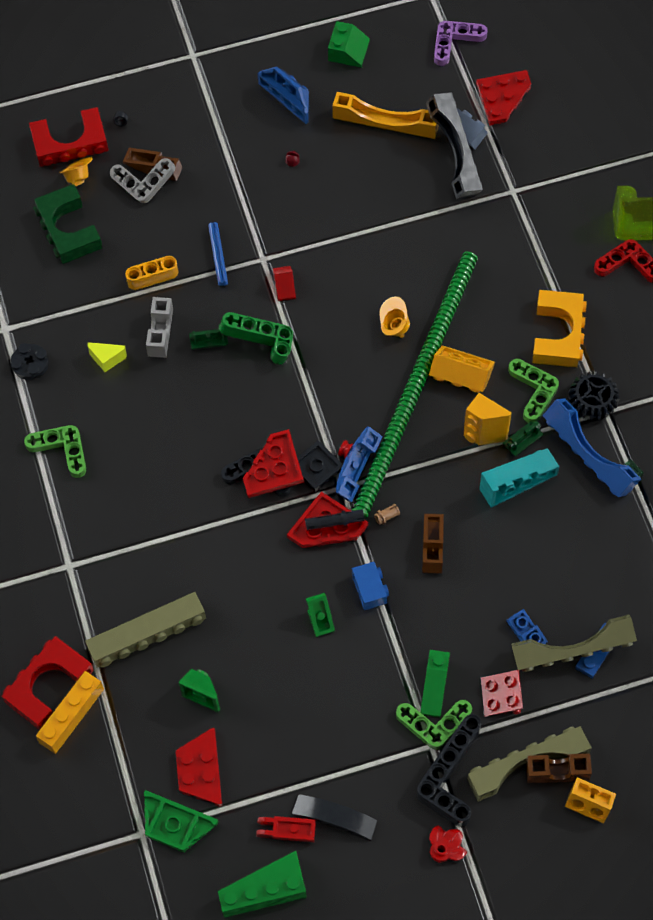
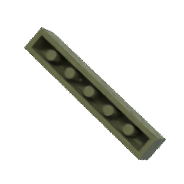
(146, 630)

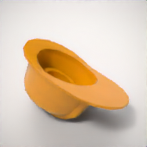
(77, 171)
(394, 317)

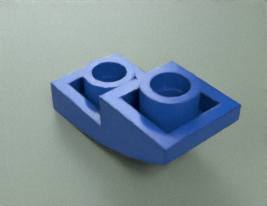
(524, 627)

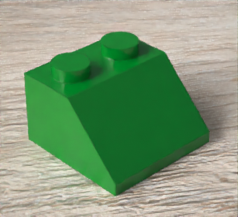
(347, 45)

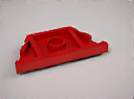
(200, 768)

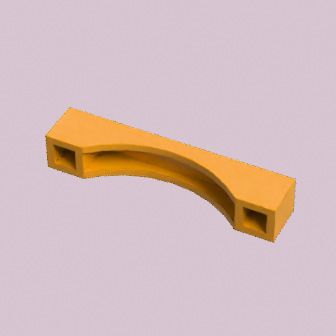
(352, 109)

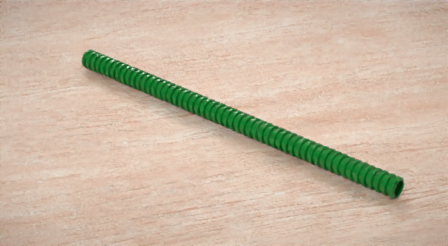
(415, 384)

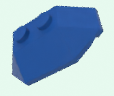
(286, 91)

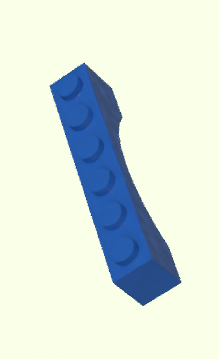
(565, 421)

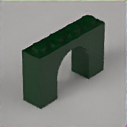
(67, 245)

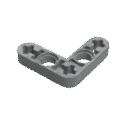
(141, 186)

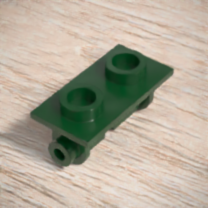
(207, 339)
(523, 438)

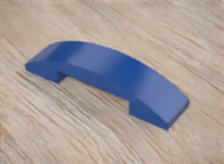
(355, 462)

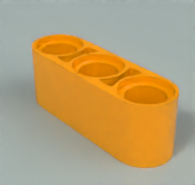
(143, 272)

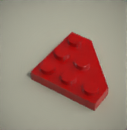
(502, 94)
(274, 466)
(323, 506)

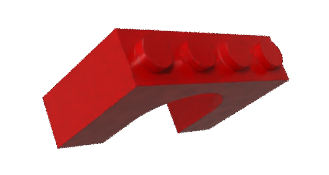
(91, 142)
(54, 656)

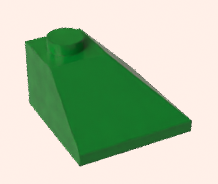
(199, 689)

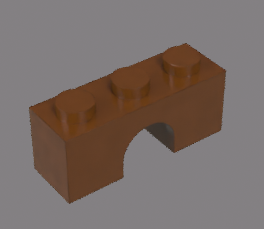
(542, 769)

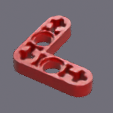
(631, 255)

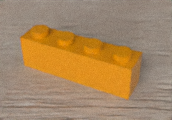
(70, 712)

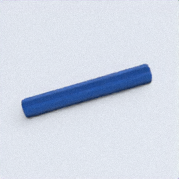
(218, 254)

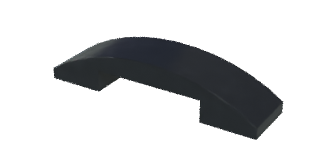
(335, 815)

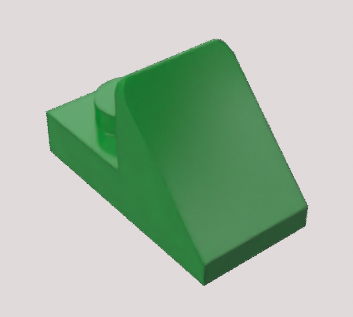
(320, 614)

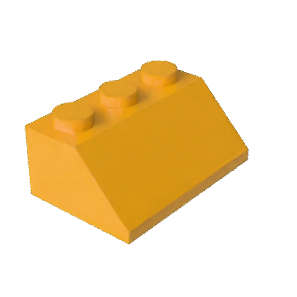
(461, 369)
(486, 421)

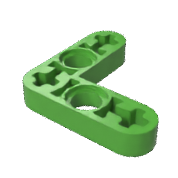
(541, 389)
(62, 440)
(438, 729)

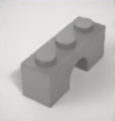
(159, 333)

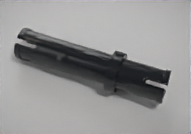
(335, 519)

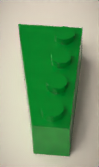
(267, 887)

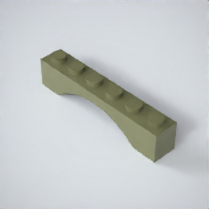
(614, 633)
(487, 780)

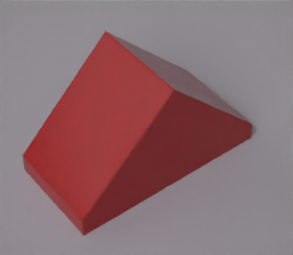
(284, 283)

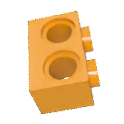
(590, 800)

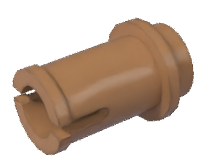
(386, 514)

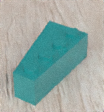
(517, 476)

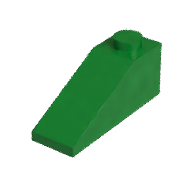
(435, 683)

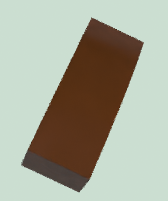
(146, 160)
(433, 543)

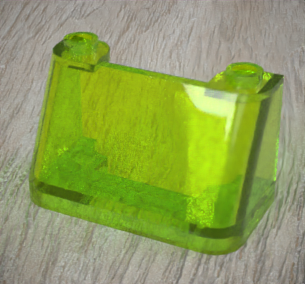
(632, 215)

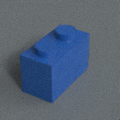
(369, 585)

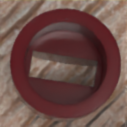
(292, 158)

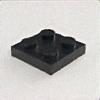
(318, 465)

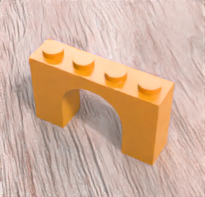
(569, 308)

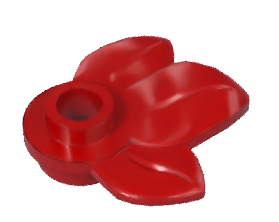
(448, 842)

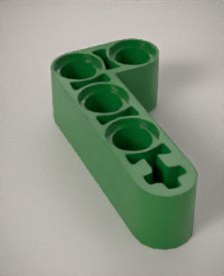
(229, 327)

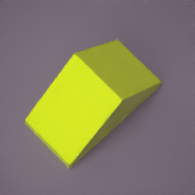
(107, 354)

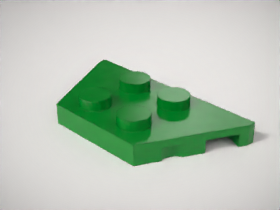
(174, 823)

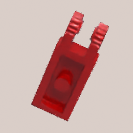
(288, 828)

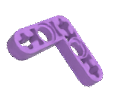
(452, 33)

